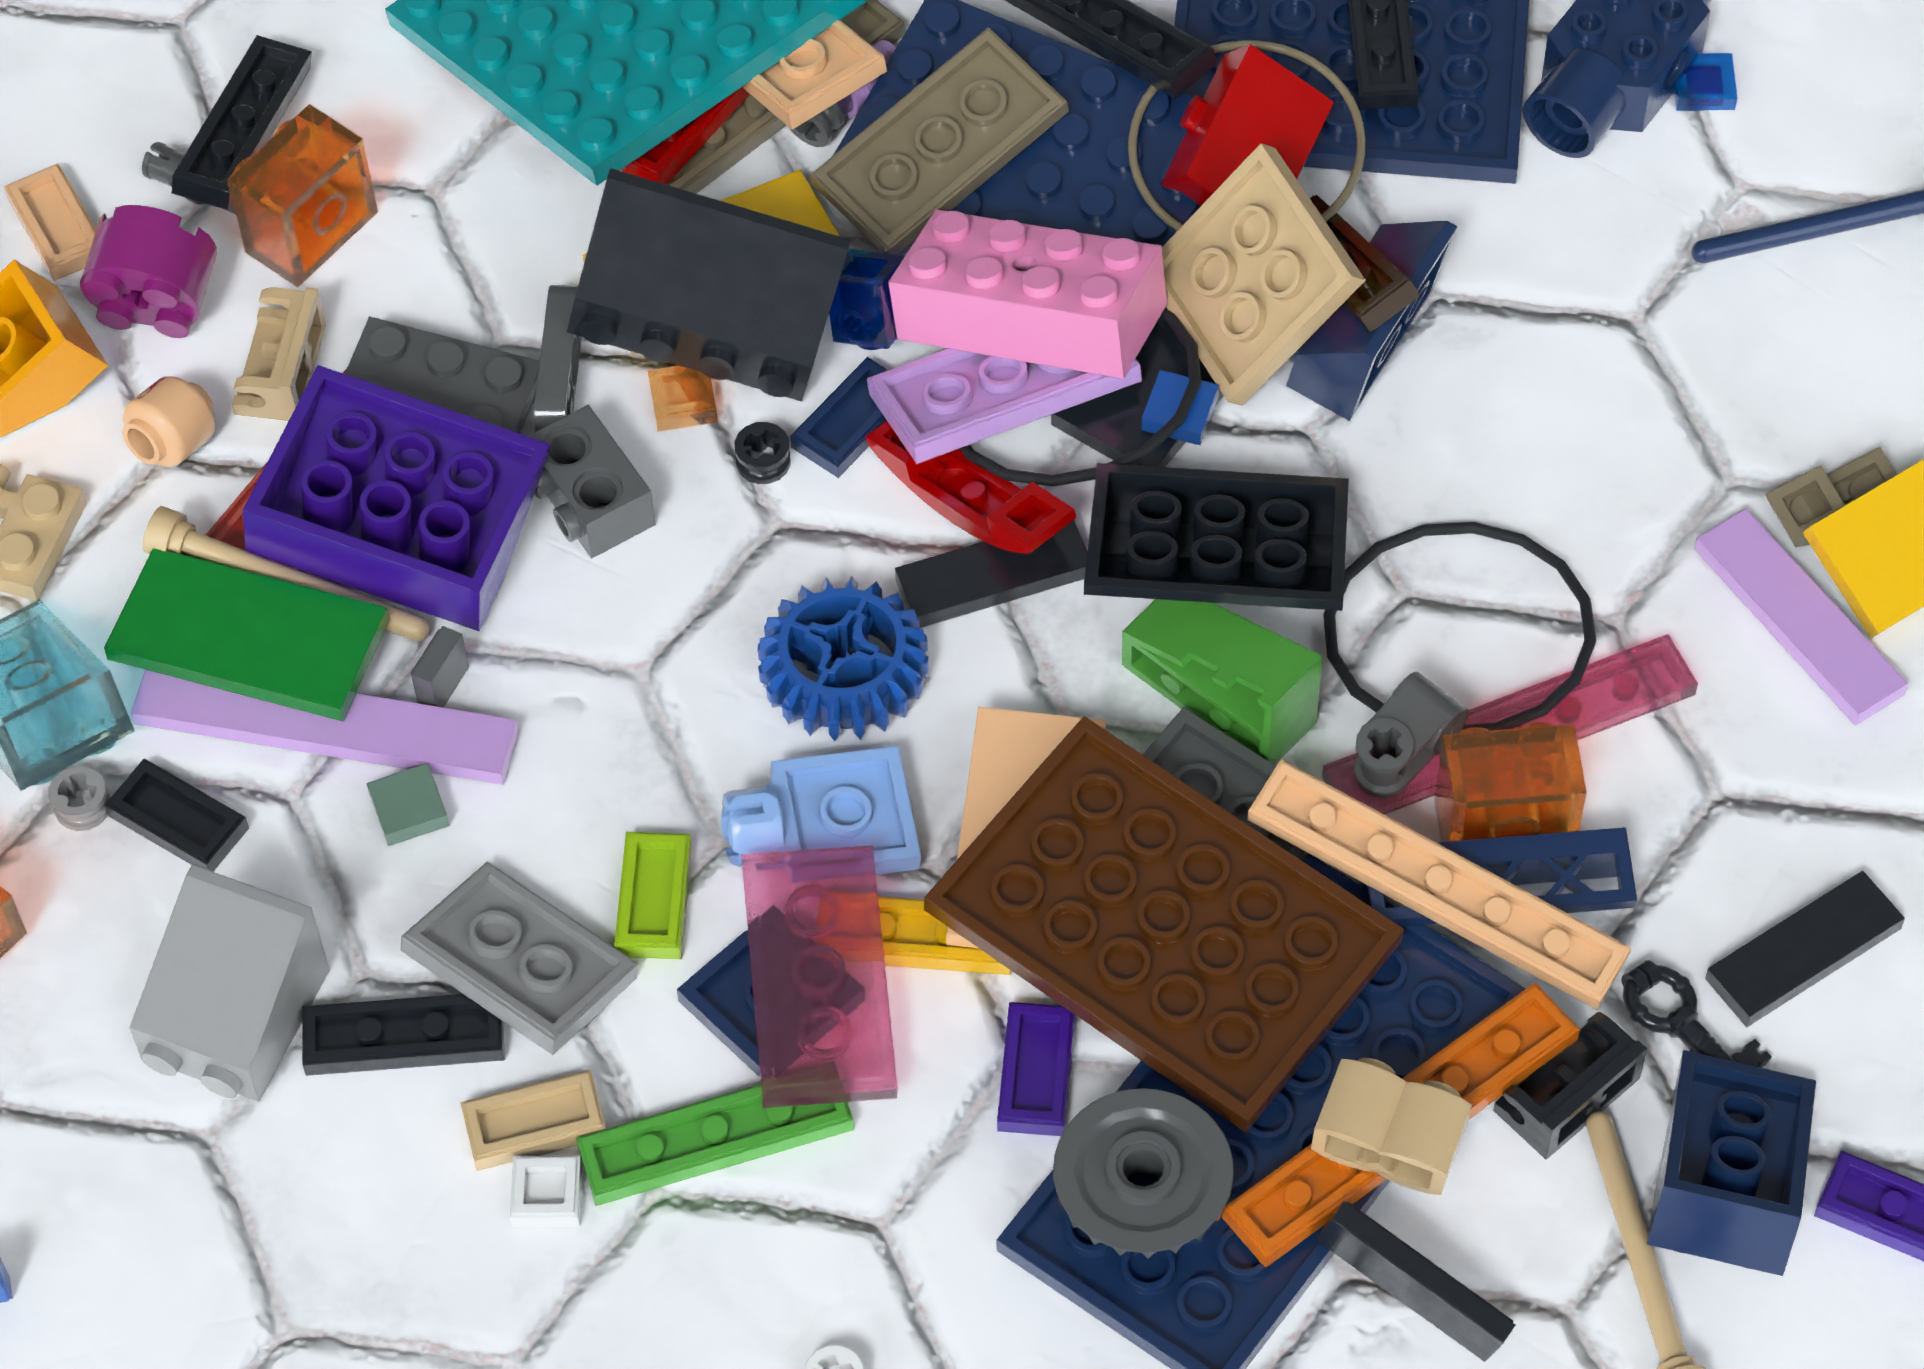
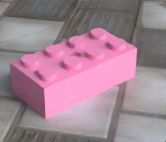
(1029, 293)

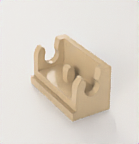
(280, 354)

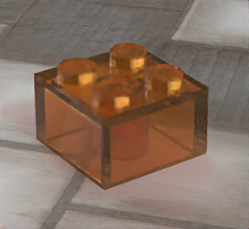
(303, 195)
(1509, 782)

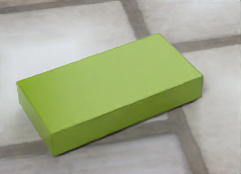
(653, 895)

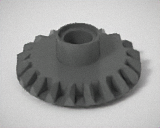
(1149, 1135)

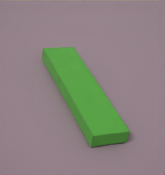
(700, 1141)

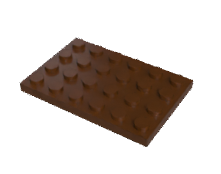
(1164, 922)

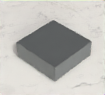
(440, 668)

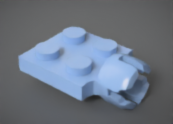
(825, 805)

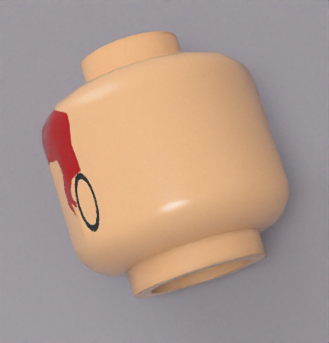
(168, 421)

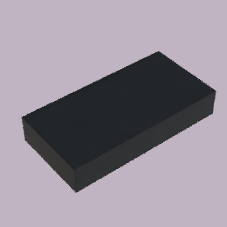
(176, 816)

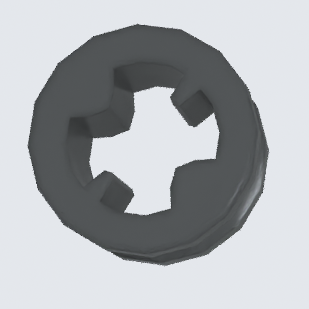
(819, 129)

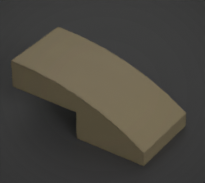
(1819, 494)

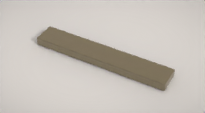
(754, 124)

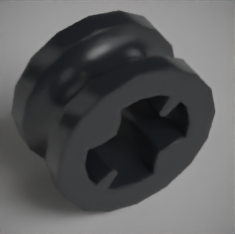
(767, 467)

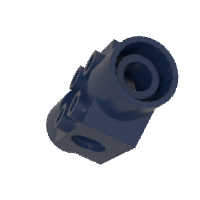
(1611, 69)

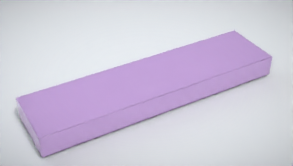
(1801, 616)

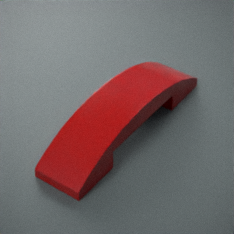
(974, 497)

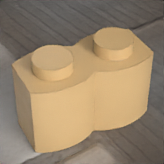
(1391, 1125)

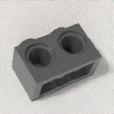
(596, 477)

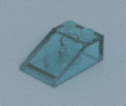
(53, 698)

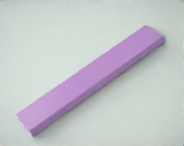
(372, 732)

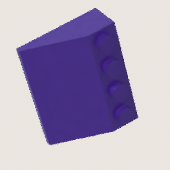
(395, 497)

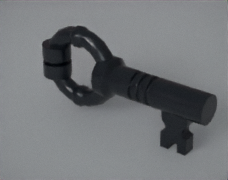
(1683, 1020)

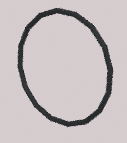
(1127, 459)
(1491, 532)

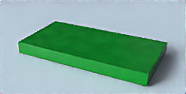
(247, 634)

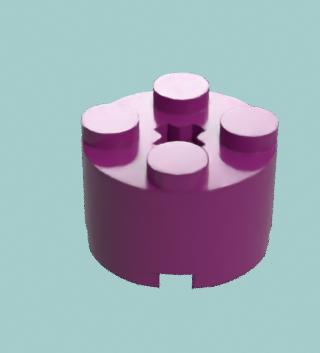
(147, 270)

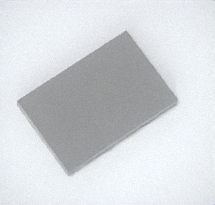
(519, 957)

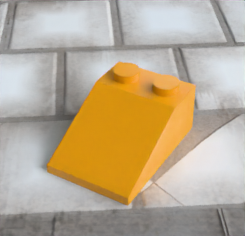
(42, 349)

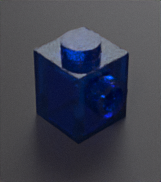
(862, 301)

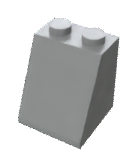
(228, 984)

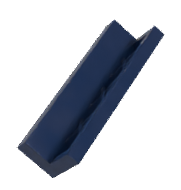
(1545, 859)

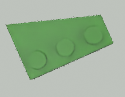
(1227, 672)

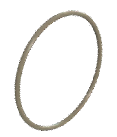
(1268, 46)

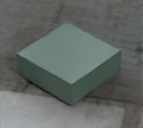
(407, 804)

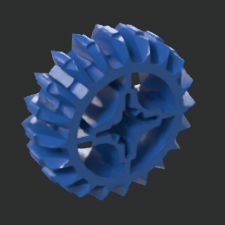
(857, 686)

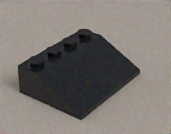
(707, 285)
(1217, 537)

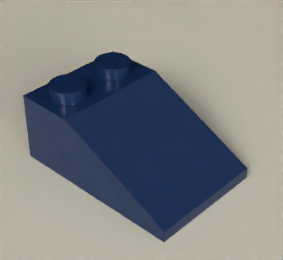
(1733, 1163)

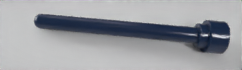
(1808, 227)

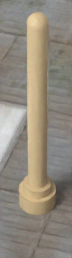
(171, 532)
(1634, 1238)

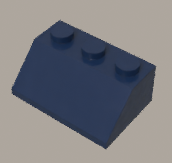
(1345, 358)

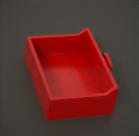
(1244, 106)

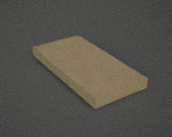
(939, 142)

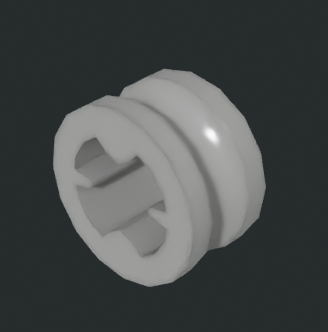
(66, 784)

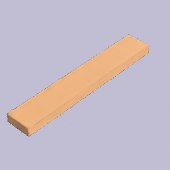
(1439, 884)

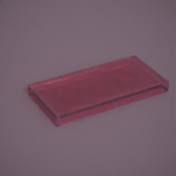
(818, 977)

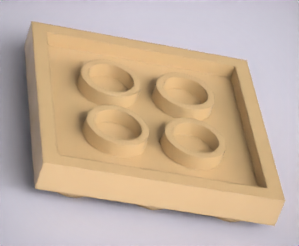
(1255, 274)

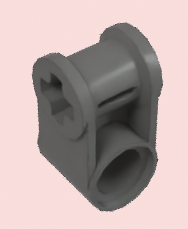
(1405, 735)

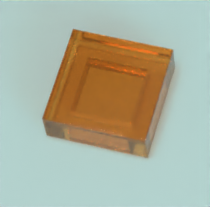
(681, 398)

